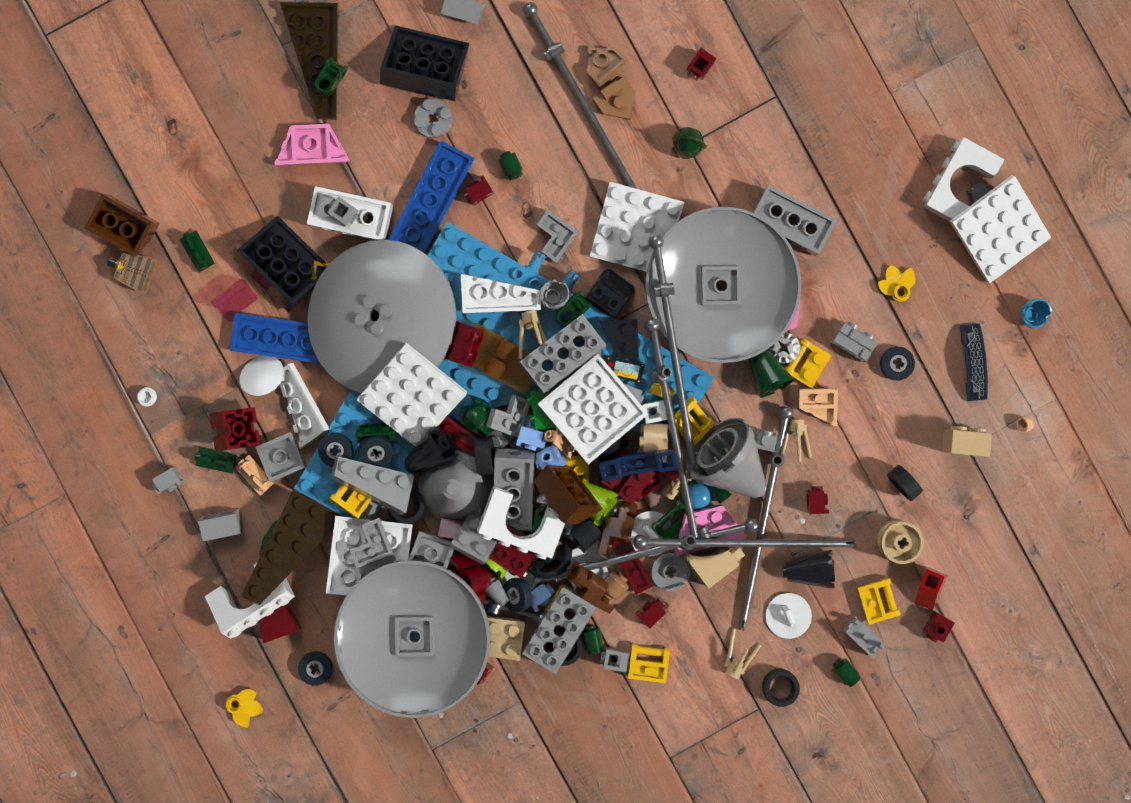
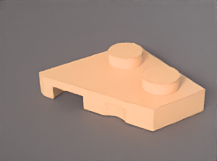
(820, 403)

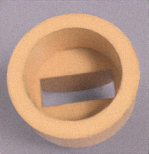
(1020, 424)

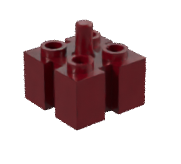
(234, 429)
(476, 577)

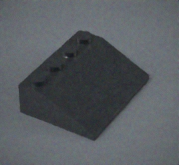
(424, 63)
(280, 263)

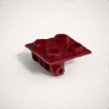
(511, 558)

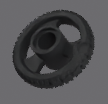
(564, 556)

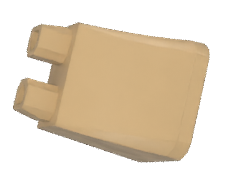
(714, 566)

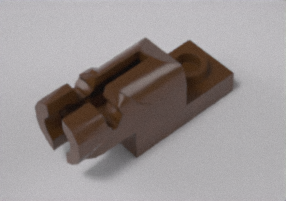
(618, 528)
(590, 586)

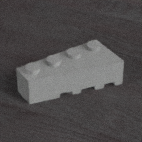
(375, 483)

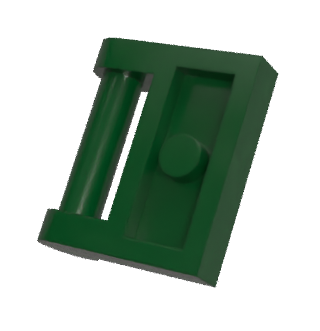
(673, 530)

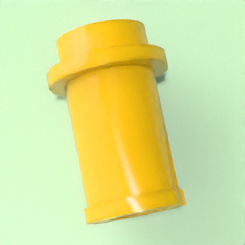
(656, 389)

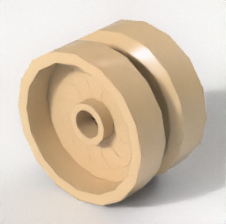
(911, 544)

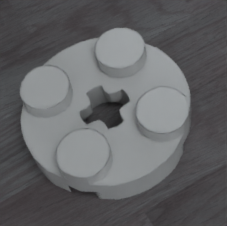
(434, 129)
(679, 577)

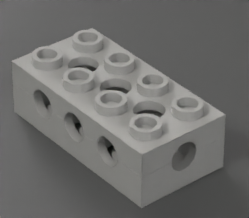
(804, 215)
(563, 340)
(523, 481)
(563, 642)

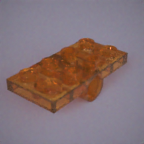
(500, 360)

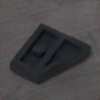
(622, 336)

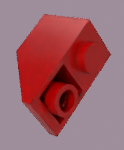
(930, 588)

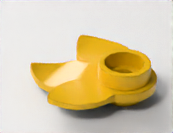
(897, 280)
(247, 707)

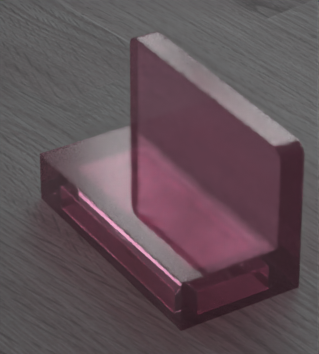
(234, 299)

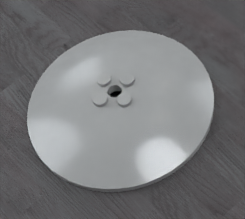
(758, 276)
(411, 302)
(405, 674)

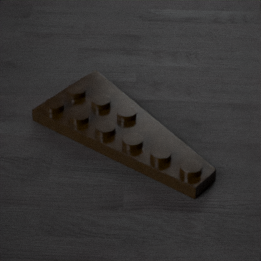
(315, 39)
(293, 538)

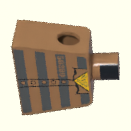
(133, 271)

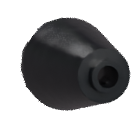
(431, 451)
(812, 570)

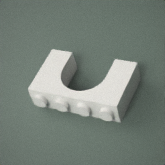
(967, 155)
(493, 525)
(233, 620)

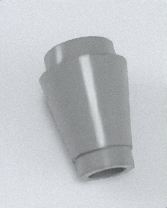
(496, 592)

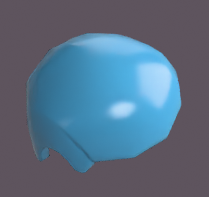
(1035, 313)
(699, 495)

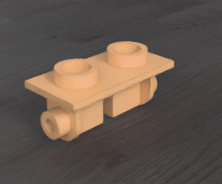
(559, 441)
(254, 475)

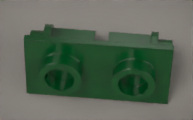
(197, 251)
(375, 429)
(215, 460)

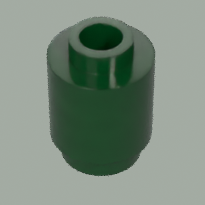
(510, 165)
(592, 639)
(845, 672)

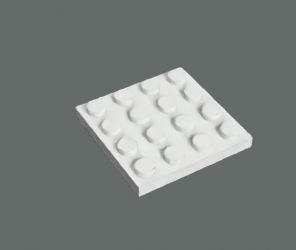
(629, 221)
(1000, 229)
(411, 394)
(592, 409)
(350, 535)

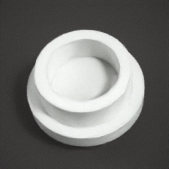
(146, 396)

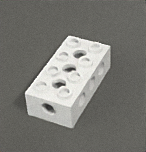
(374, 231)

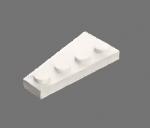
(495, 296)
(305, 413)

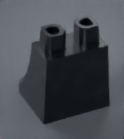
(610, 293)

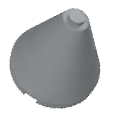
(730, 459)
(455, 488)

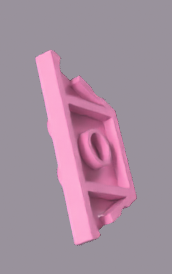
(311, 146)
(713, 518)

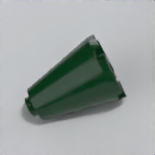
(768, 374)

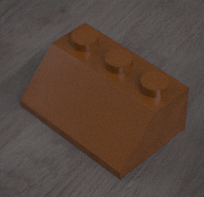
(121, 224)
(567, 494)

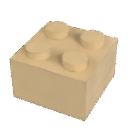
(965, 442)
(506, 637)

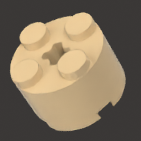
(654, 436)

